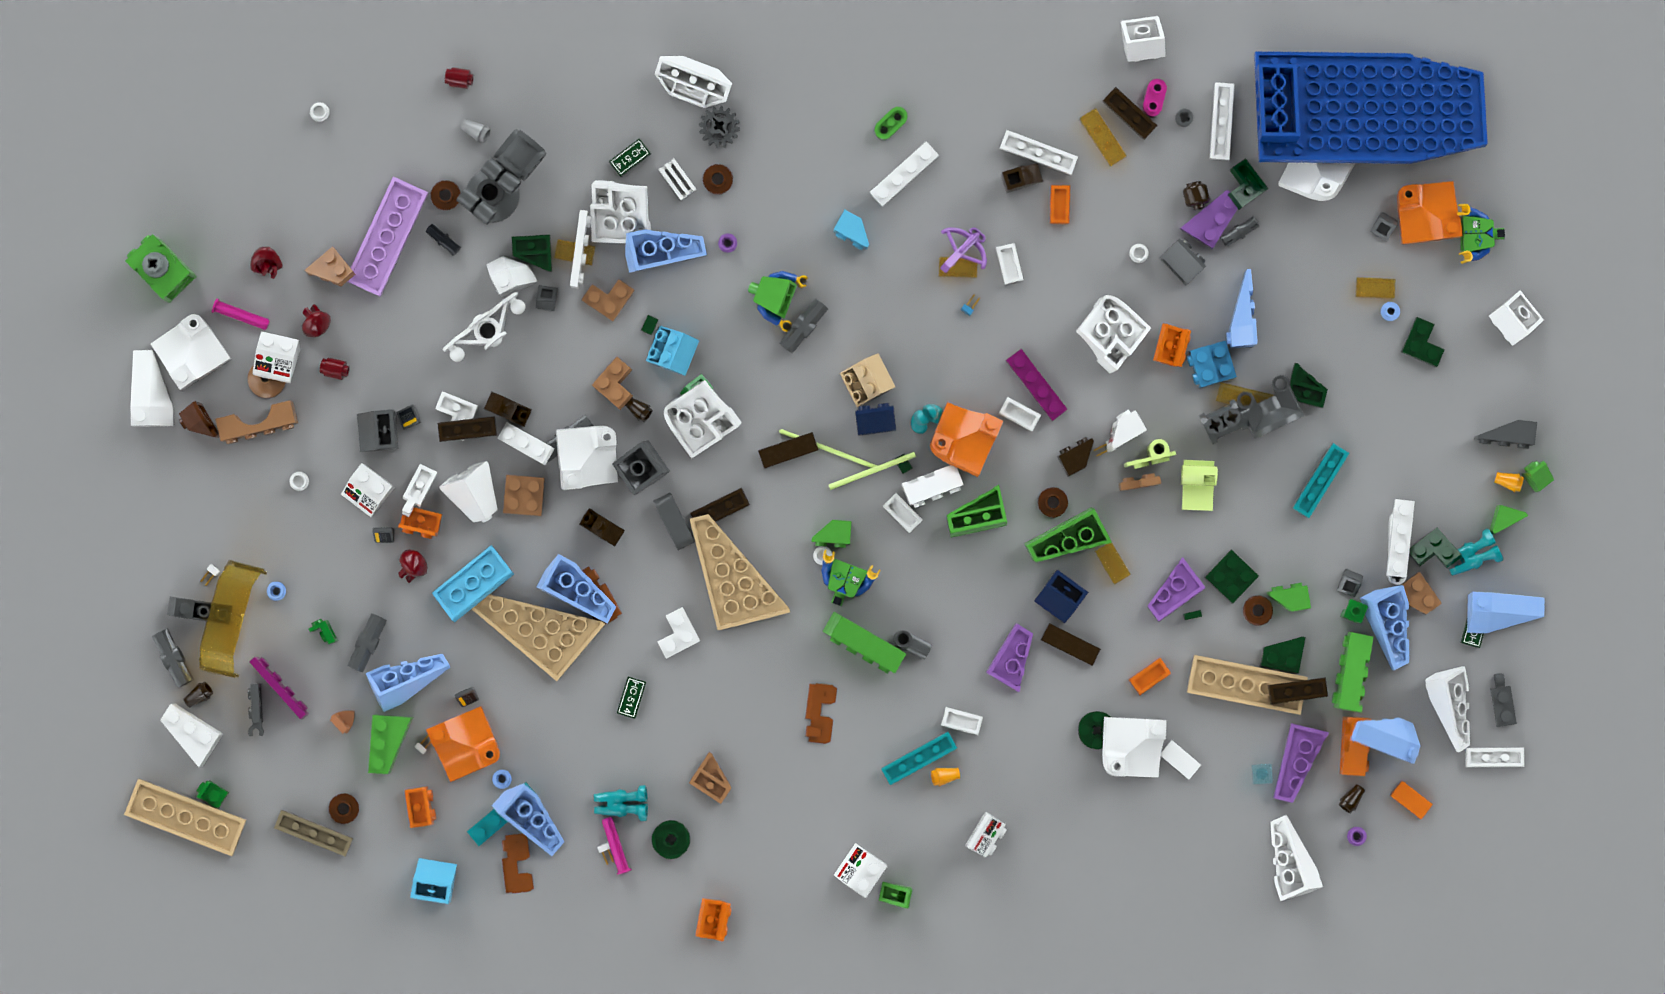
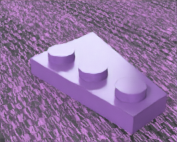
(1211, 221)
(1176, 591)
(1011, 658)

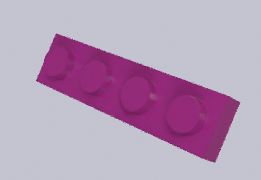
(1036, 384)
(285, 693)

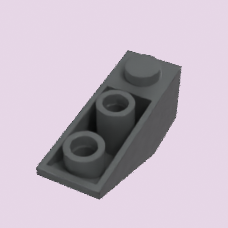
(1516, 432)
(188, 608)

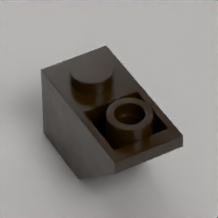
(1021, 177)
(507, 409)
(1077, 457)
(601, 527)

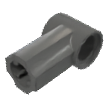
(914, 644)

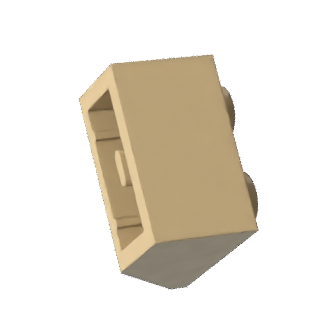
(867, 380)

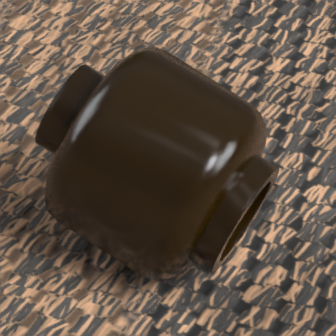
(1196, 195)

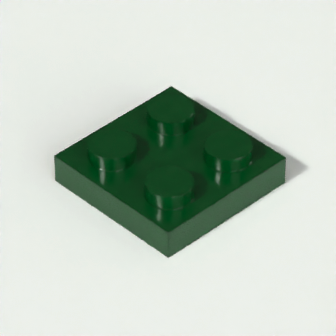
(1231, 576)

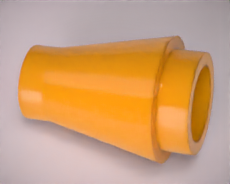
(1510, 481)
(942, 776)

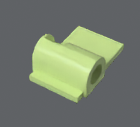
(1152, 456)
(1198, 484)

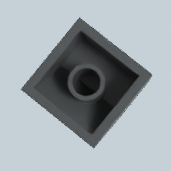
(641, 467)

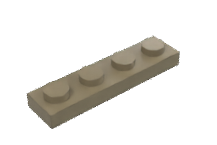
(313, 833)

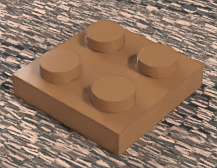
(524, 495)

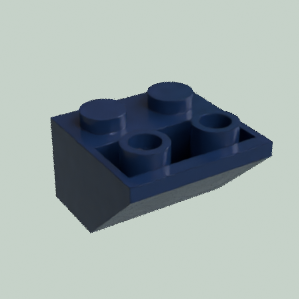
(875, 419)
(1061, 596)

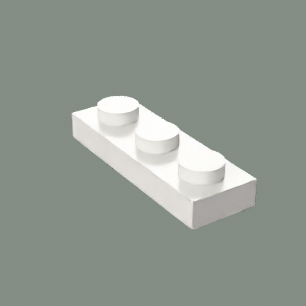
(525, 443)

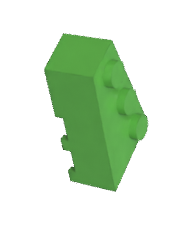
(978, 515)
(386, 740)

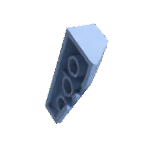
(654, 248)
(1242, 327)
(571, 585)
(1498, 611)
(1389, 622)
(399, 683)
(1390, 736)
(526, 813)

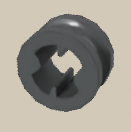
(1189, 116)

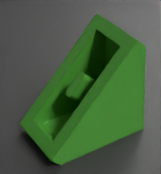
(1505, 517)
(895, 894)

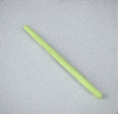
(834, 451)

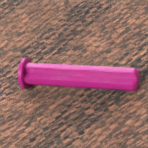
(240, 314)
(615, 845)

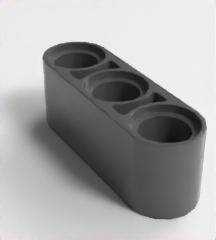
(674, 521)

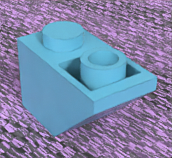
(851, 228)

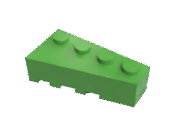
(1073, 535)
(864, 642)
(1353, 672)

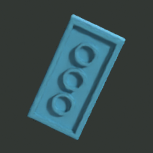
(472, 583)

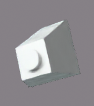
(510, 275)
(472, 492)

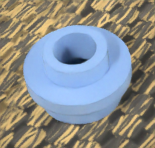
(1384, 313)
(270, 591)
(497, 783)

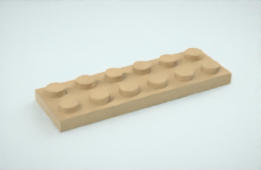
(1239, 683)
(185, 817)

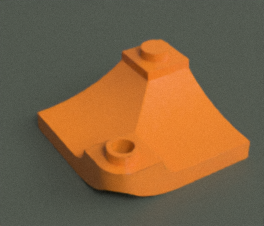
(1428, 213)
(964, 438)
(464, 743)

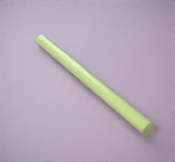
(872, 470)

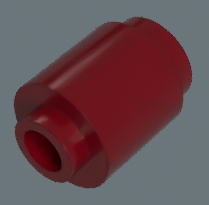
(459, 78)
(334, 368)

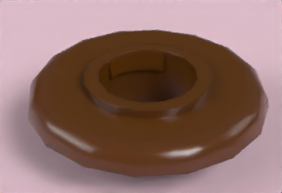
(438, 188)
(717, 188)
(1043, 502)
(1267, 610)
(353, 808)

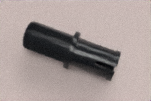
(443, 239)

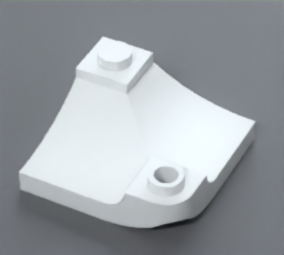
(1315, 178)
(617, 211)
(1112, 332)
(190, 351)
(700, 419)
(586, 457)
(1133, 745)

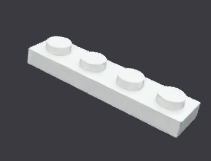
(1221, 121)
(1038, 152)
(904, 174)
(581, 241)
(1400, 538)

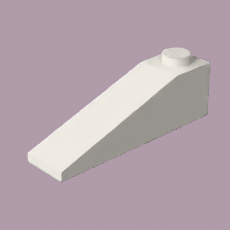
(148, 393)
(1448, 696)
(1294, 866)

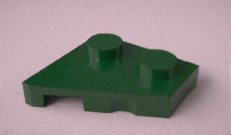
(533, 250)
(1307, 388)
(1284, 655)

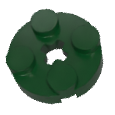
(1085, 729)
(662, 832)

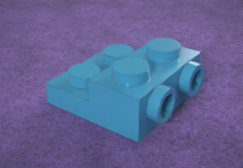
(1211, 364)

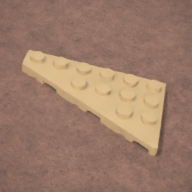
(733, 584)
(542, 634)

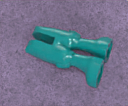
(921, 418)
(1470, 560)
(616, 806)

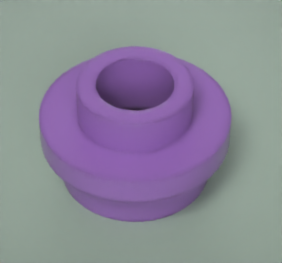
(723, 238)
(1361, 840)

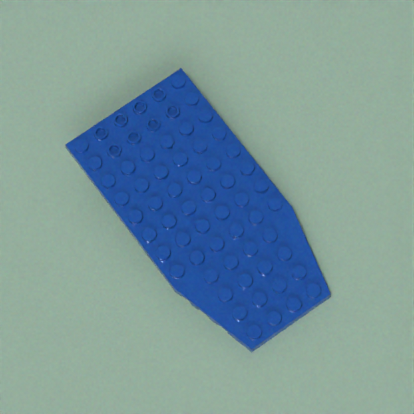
(1365, 108)

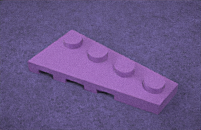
(1298, 757)

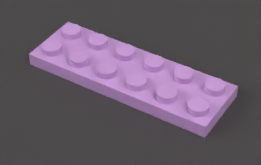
(387, 236)

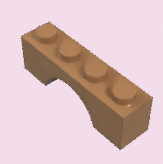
(281, 416)

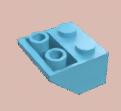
(672, 350)
(433, 881)

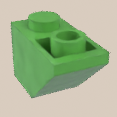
(1537, 475)
(834, 532)
(1293, 598)

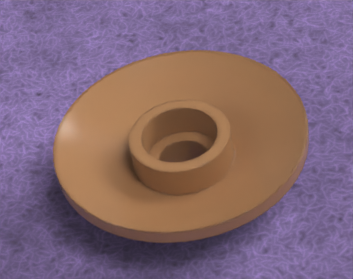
(264, 389)

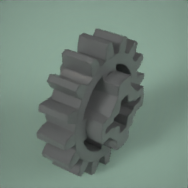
(725, 121)

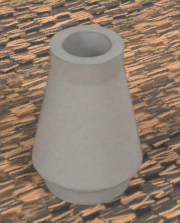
(478, 131)

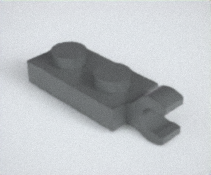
(1502, 702)
(255, 711)

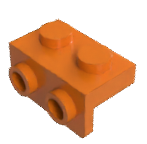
(1172, 345)
(421, 521)
(419, 807)
(713, 919)

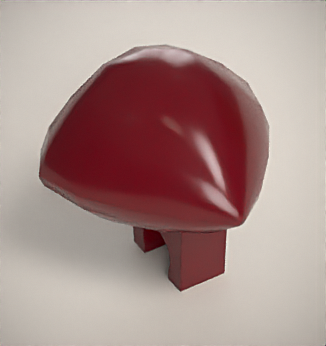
(265, 261)
(315, 322)
(412, 564)

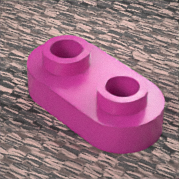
(1154, 97)

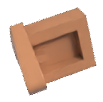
(343, 720)

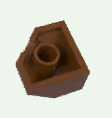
(197, 420)

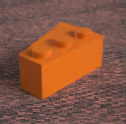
(1353, 754)

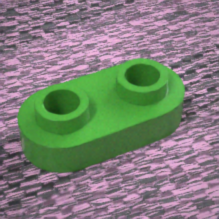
(890, 123)

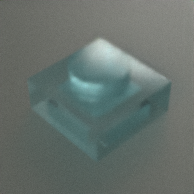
(1262, 773)

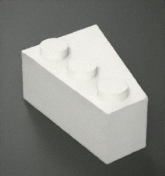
(932, 485)
(191, 733)

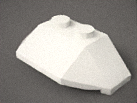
(692, 81)

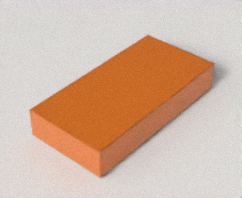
(1059, 204)
(1149, 676)
(1411, 799)

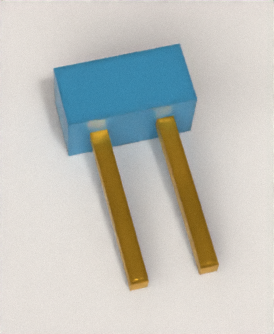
(967, 309)

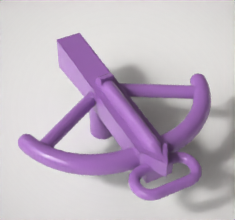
(972, 239)

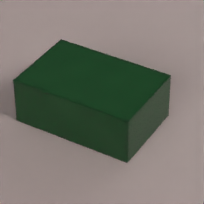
(649, 325)
(904, 466)
(1191, 615)

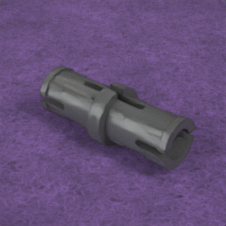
(1239, 231)

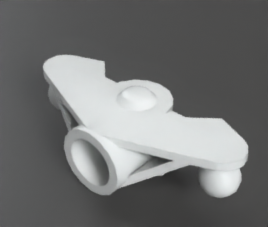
(517, 307)

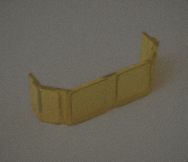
(227, 617)

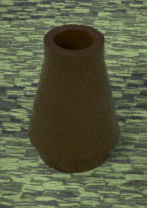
(639, 409)
(199, 694)
(1351, 799)

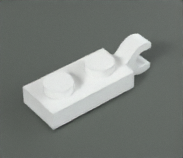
(418, 488)

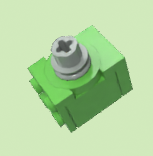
(160, 267)

